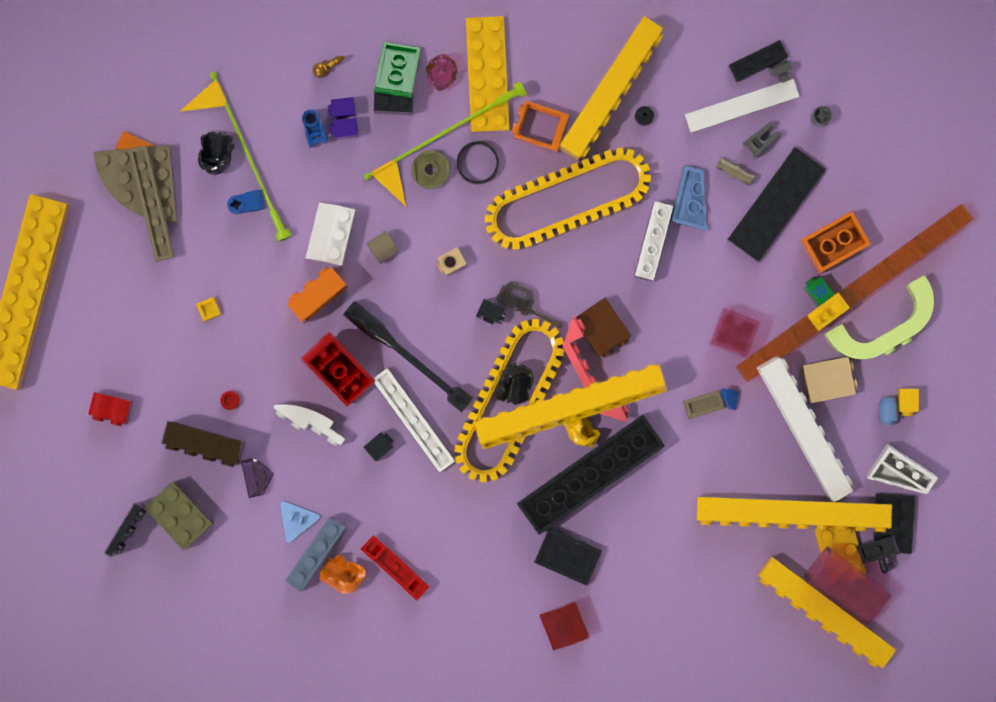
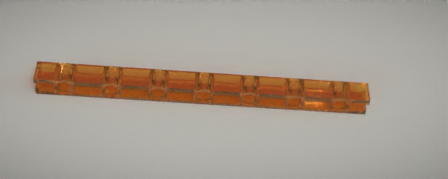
(861, 287)

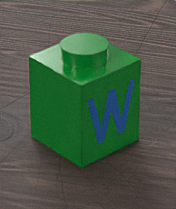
(818, 290)

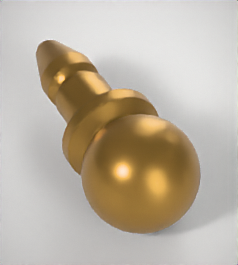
(320, 69)

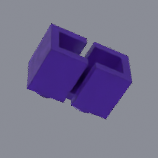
(343, 109)

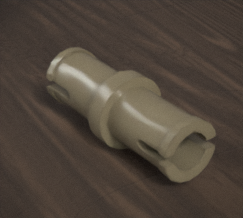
(735, 171)

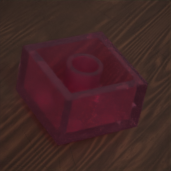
(734, 332)

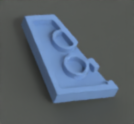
(689, 202)

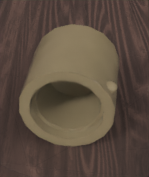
(382, 247)

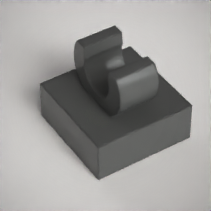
(780, 70)

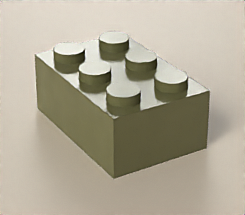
(179, 515)

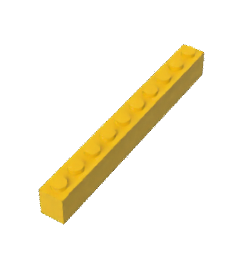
(570, 406)
(794, 513)

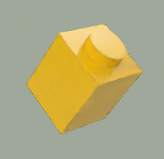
(908, 401)

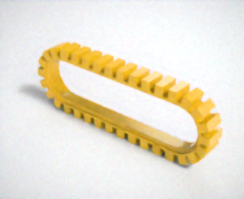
(553, 180)
(492, 384)

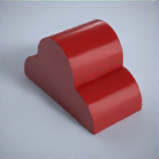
(337, 369)

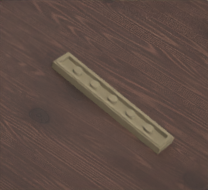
(151, 203)

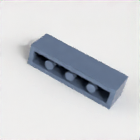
(315, 554)

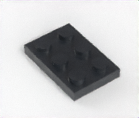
(901, 520)
(126, 529)
(568, 556)

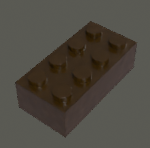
(198, 441)

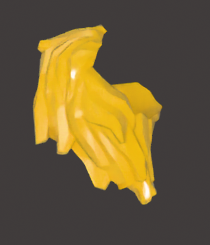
(582, 432)

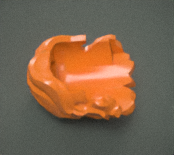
(342, 575)

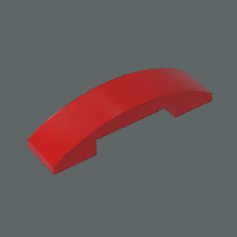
(395, 567)

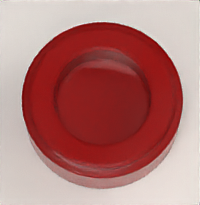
(229, 400)

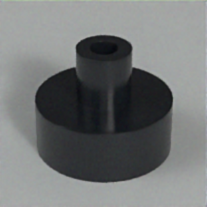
(644, 120)

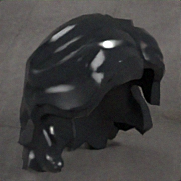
(215, 152)
(514, 384)

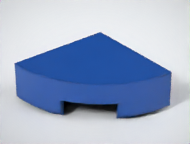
(730, 398)

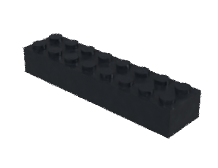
(590, 474)

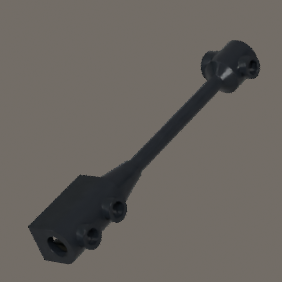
(377, 331)

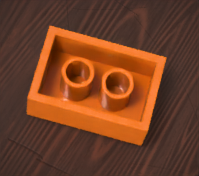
(835, 242)
(316, 294)

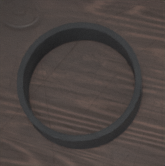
(477, 143)

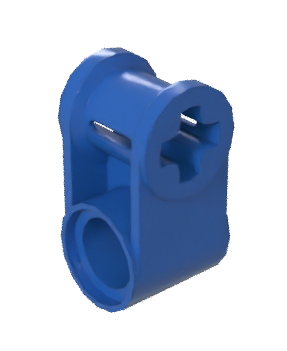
(314, 130)
(250, 202)

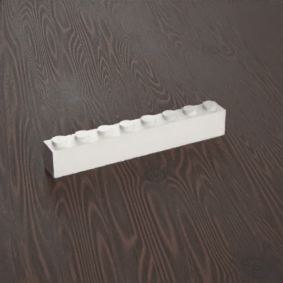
(804, 428)

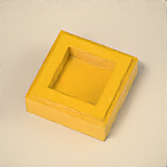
(208, 309)

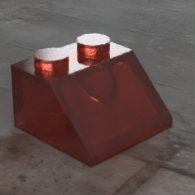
(564, 625)

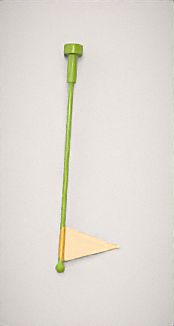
(212, 97)
(388, 173)

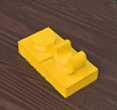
(828, 311)

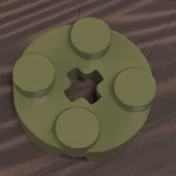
(437, 161)

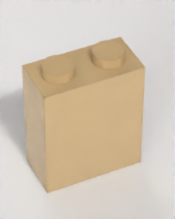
(829, 380)

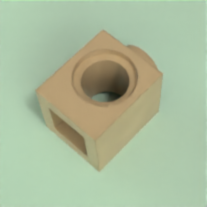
(460, 262)

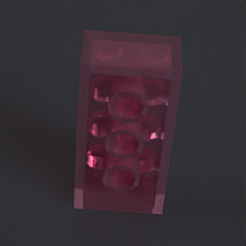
(847, 585)

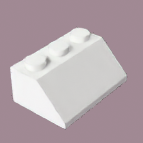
(331, 234)

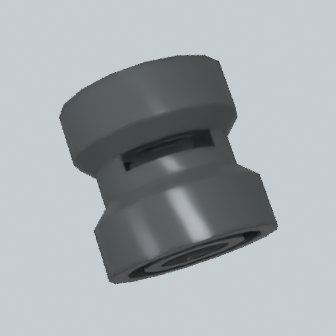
(821, 116)

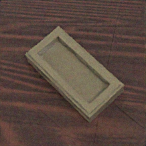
(704, 404)

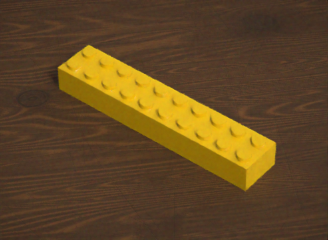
(28, 284)

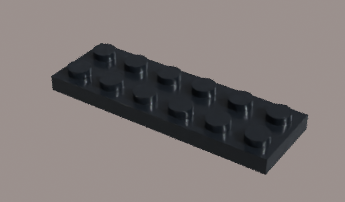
(776, 204)

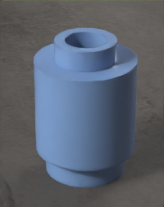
(888, 411)

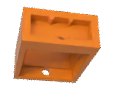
(544, 110)

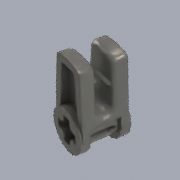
(755, 143)

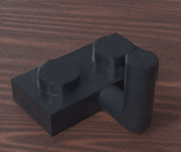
(879, 550)

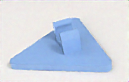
(296, 520)

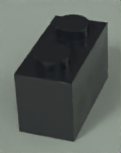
(392, 104)

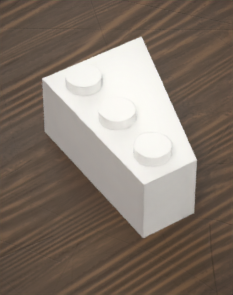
(899, 470)

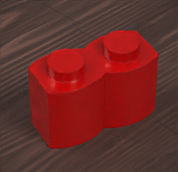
(110, 408)

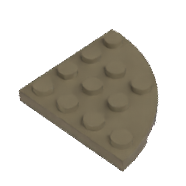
(119, 179)

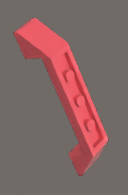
(574, 332)

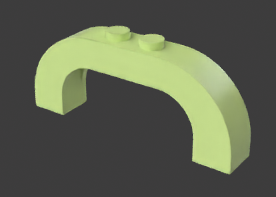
(923, 307)

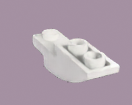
(303, 417)

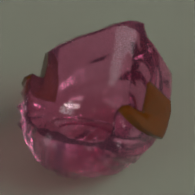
(441, 71)

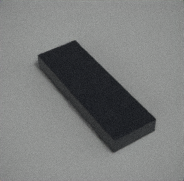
(758, 61)

